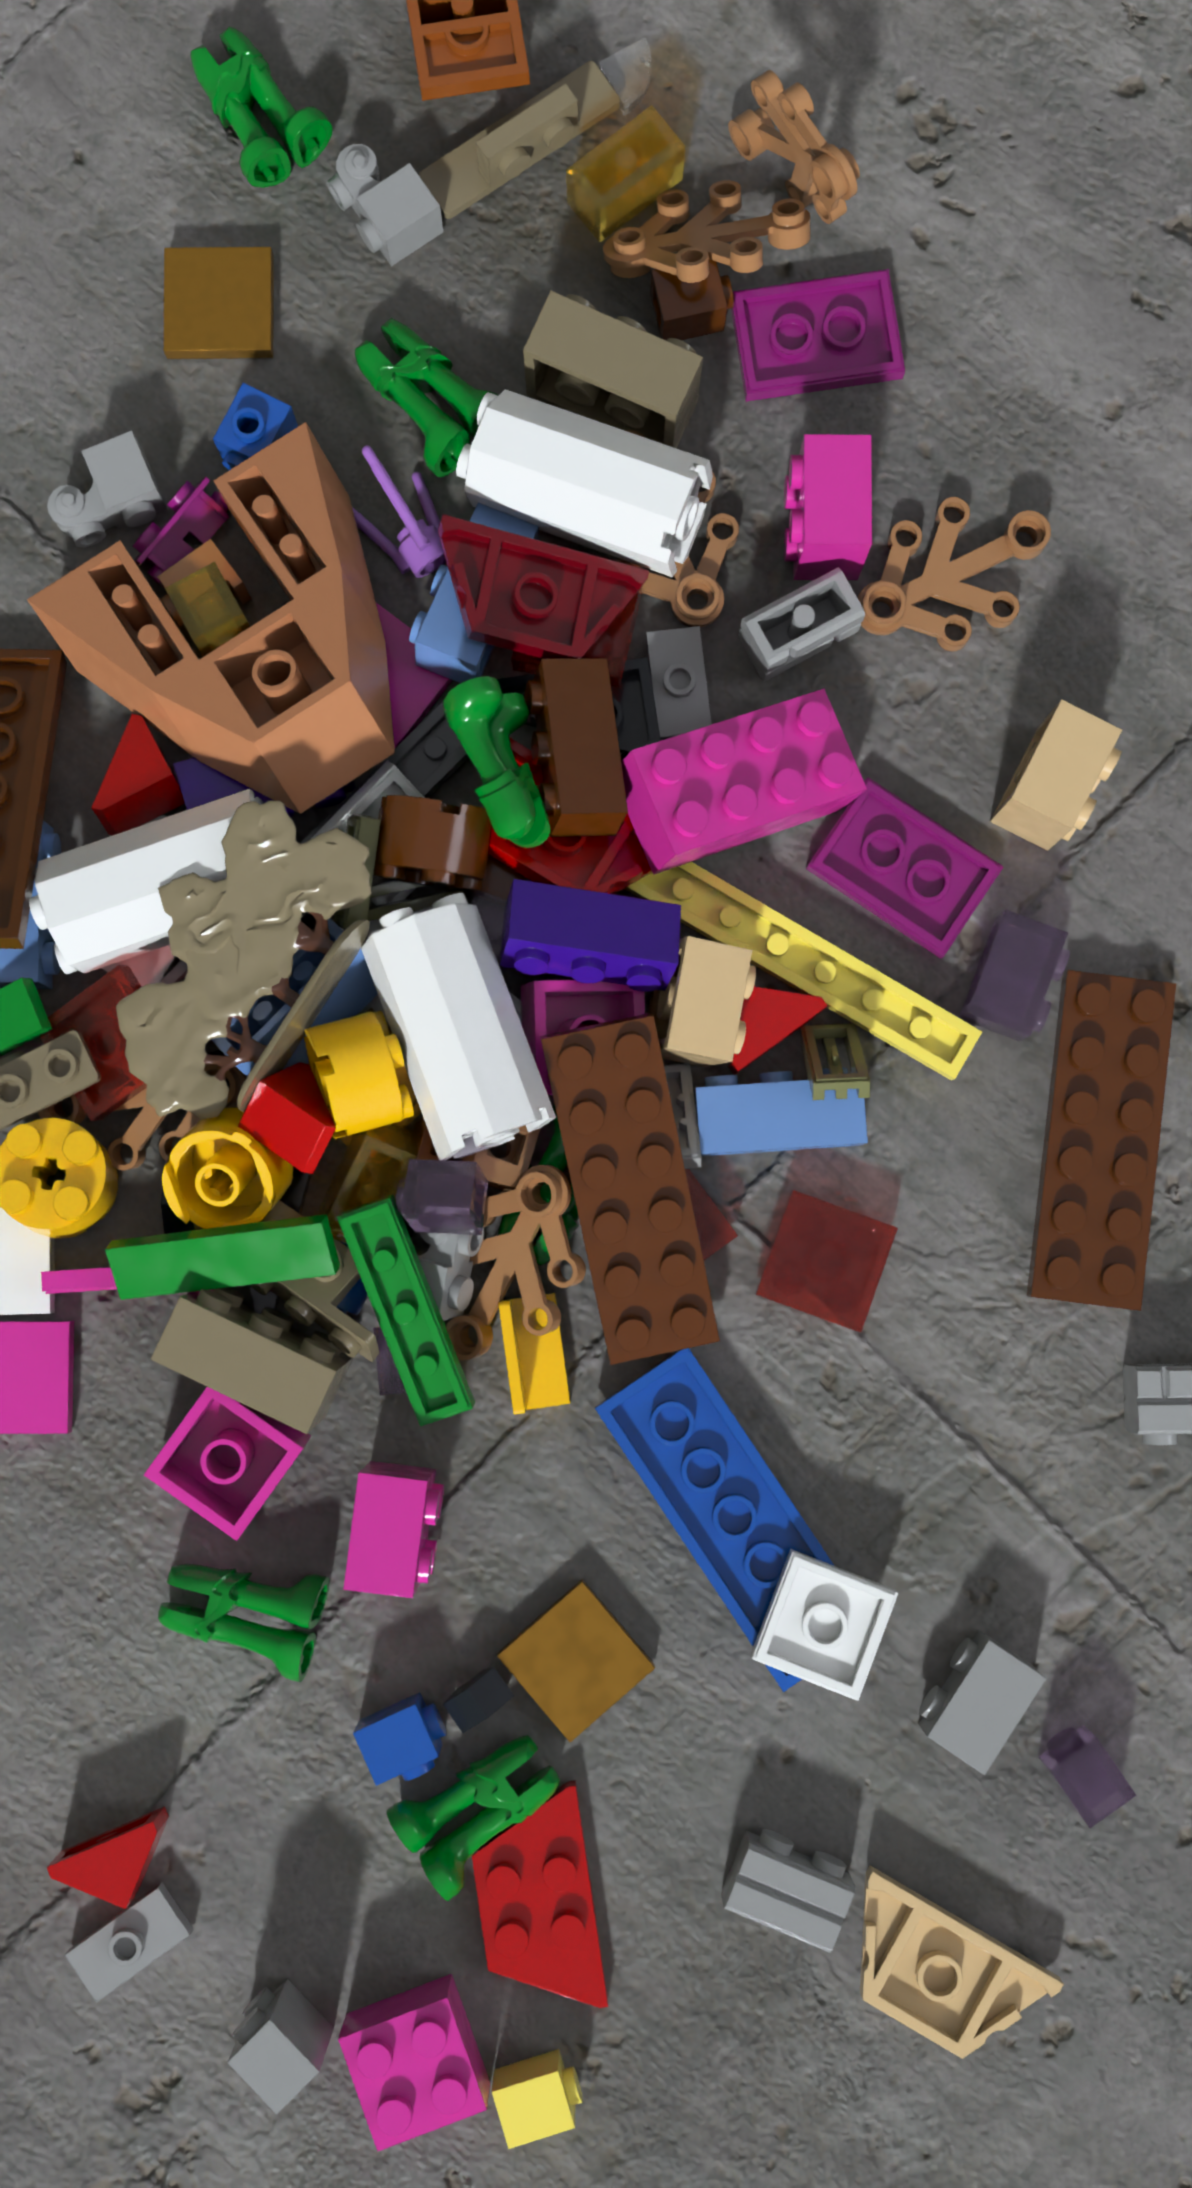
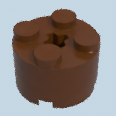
(432, 842)

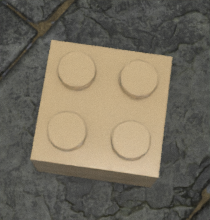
(1056, 776)
(703, 1003)

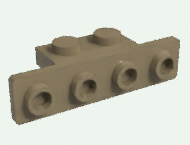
(520, 139)
(44, 1077)
(317, 1298)

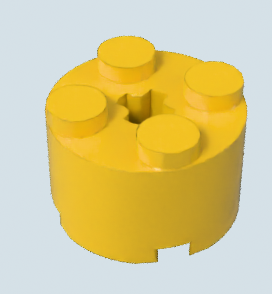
(357, 1072)
(223, 1174)
(69, 1206)

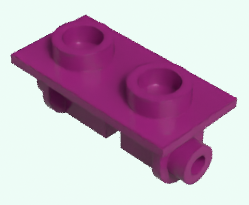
(192, 513)

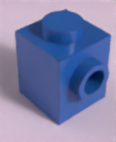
(251, 425)
(401, 1739)

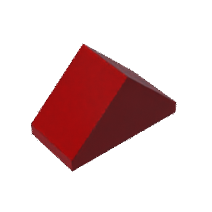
(136, 783)
(770, 1019)
(290, 1117)
(112, 1862)

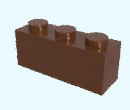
(577, 747)

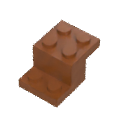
(467, 46)

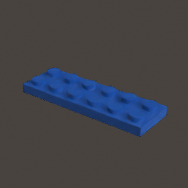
(711, 1486)

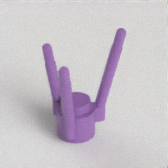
(419, 543)

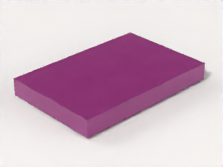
(817, 335)
(904, 868)

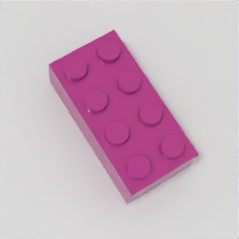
(739, 780)

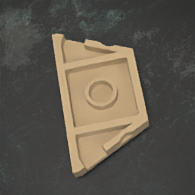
(941, 1970)

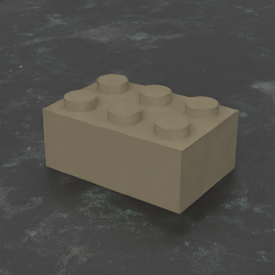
(611, 370)
(253, 1357)

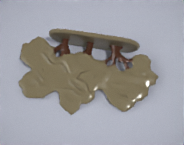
(239, 948)

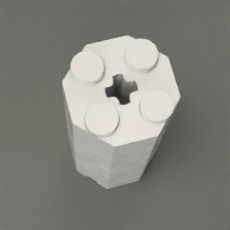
(585, 481)
(106, 896)
(456, 1027)

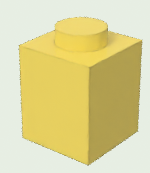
(536, 2098)

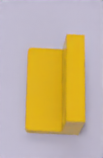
(533, 1362)

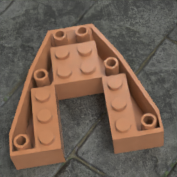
(289, 700)

